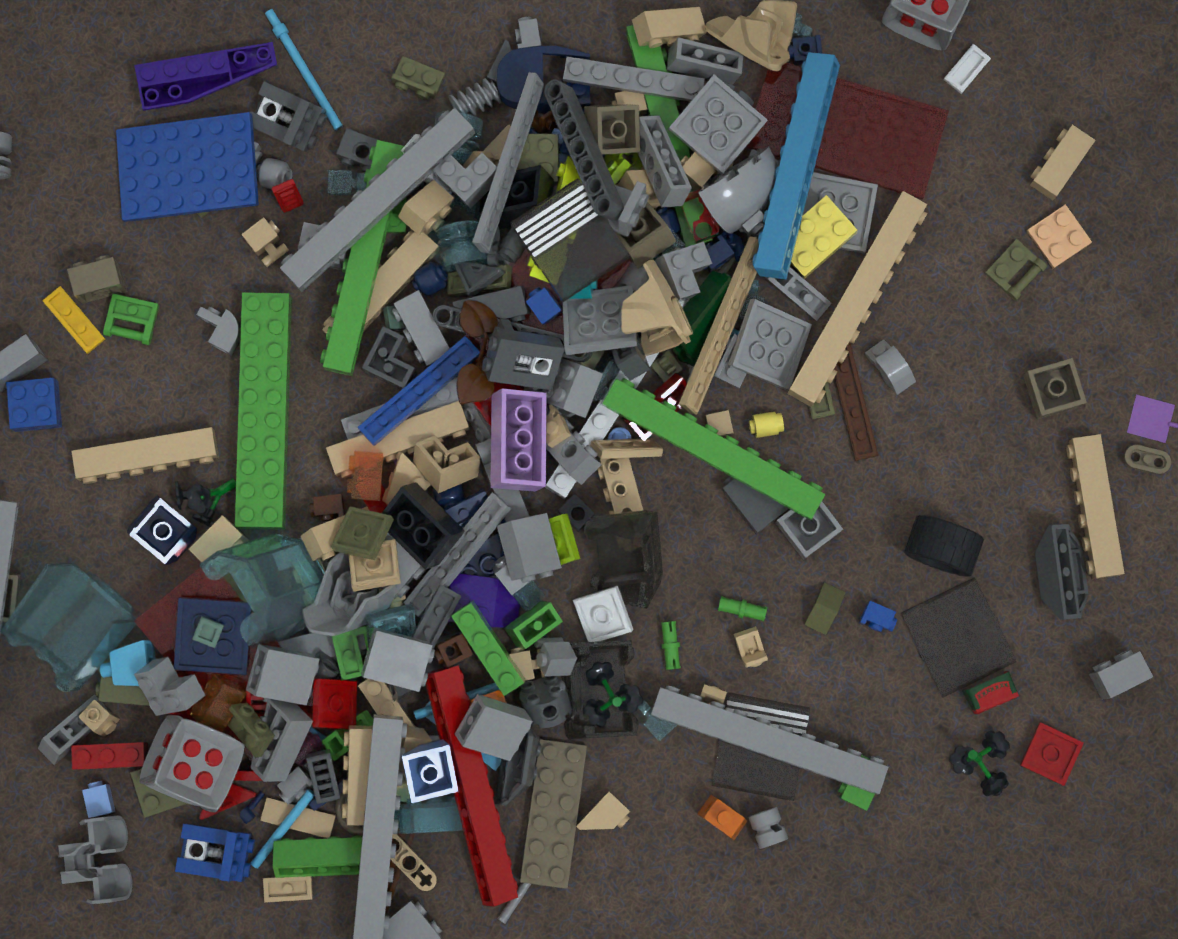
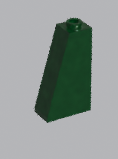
(701, 314)

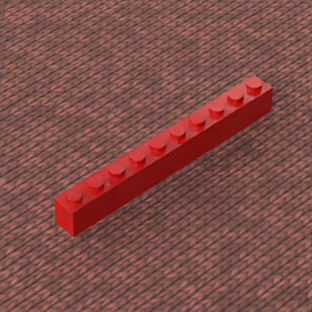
(474, 793)

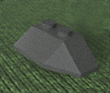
(1062, 572)
(520, 771)

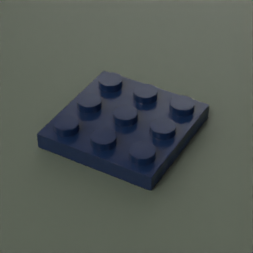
(231, 650)

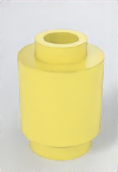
(766, 424)

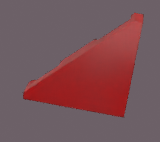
(234, 797)

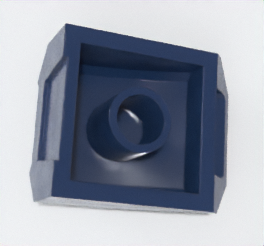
(162, 531)

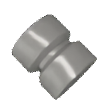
(768, 827)

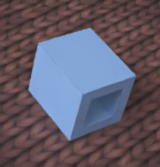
(98, 799)

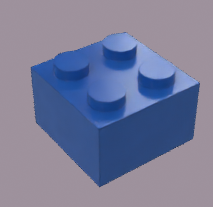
(34, 404)

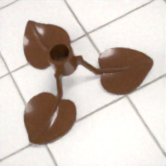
(472, 381)

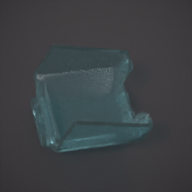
(275, 580)
(70, 622)

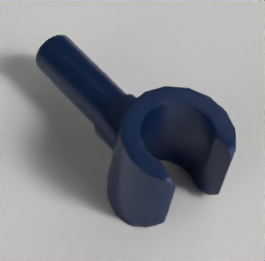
(247, 814)

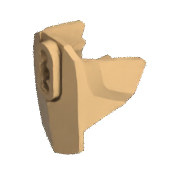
(760, 36)
(655, 314)

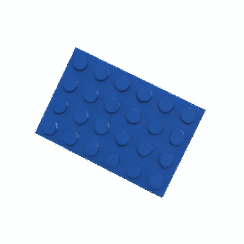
(187, 167)

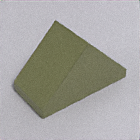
(825, 608)

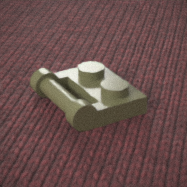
(1010, 263)

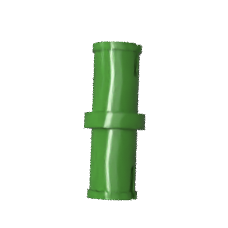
(742, 608)
(670, 645)

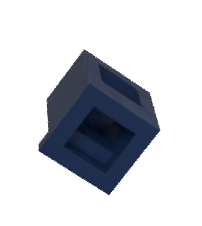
(797, 54)
(719, 253)

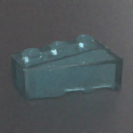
(428, 817)

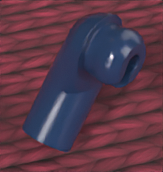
(736, 244)

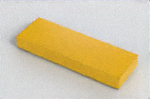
(73, 319)

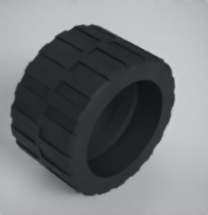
(944, 545)

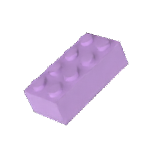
(518, 440)

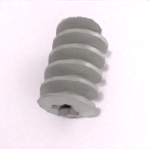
(475, 98)

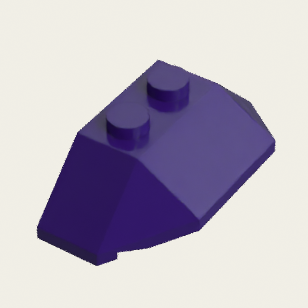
(489, 595)

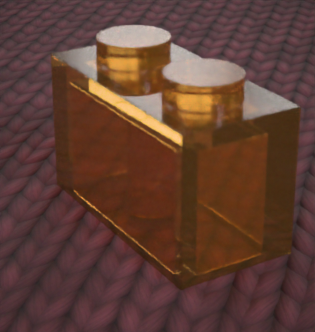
(366, 475)
(214, 706)

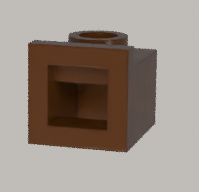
(327, 507)
(460, 650)

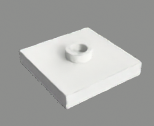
(603, 614)

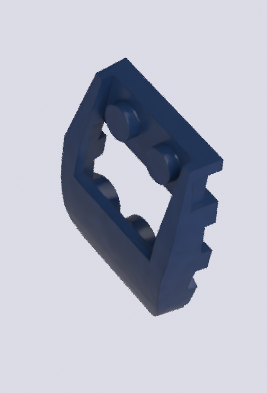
(519, 62)
(484, 559)

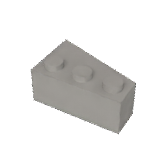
(290, 729)

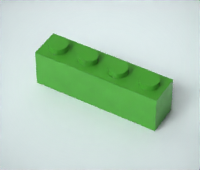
(488, 648)
(317, 857)

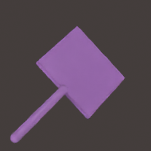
(1151, 418)

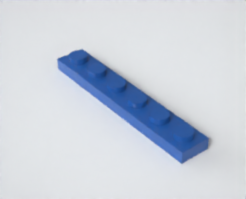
(418, 391)

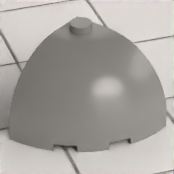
(740, 190)

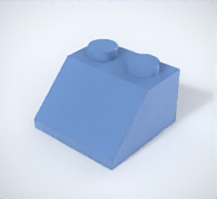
(429, 771)

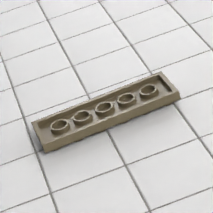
(553, 814)

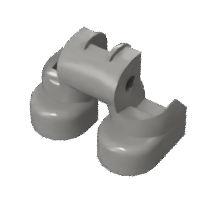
(110, 882)

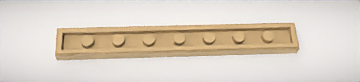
(720, 330)

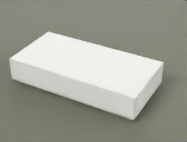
(967, 68)

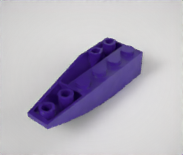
(196, 76)

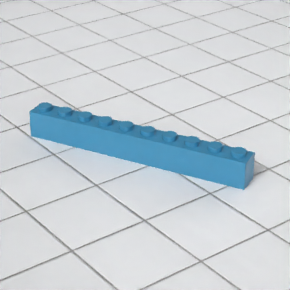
(796, 166)

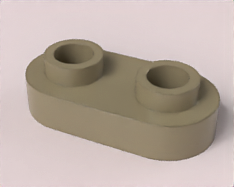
(1146, 459)

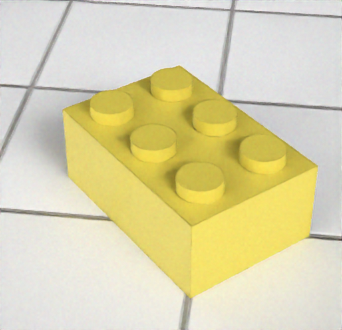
(820, 235)

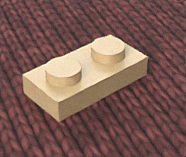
(287, 889)

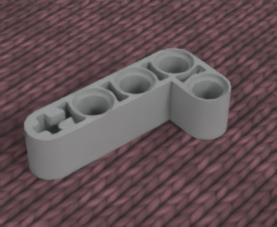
(510, 497)

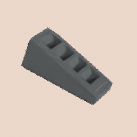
(316, 756)

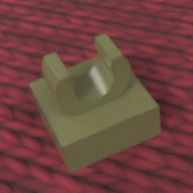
(666, 366)

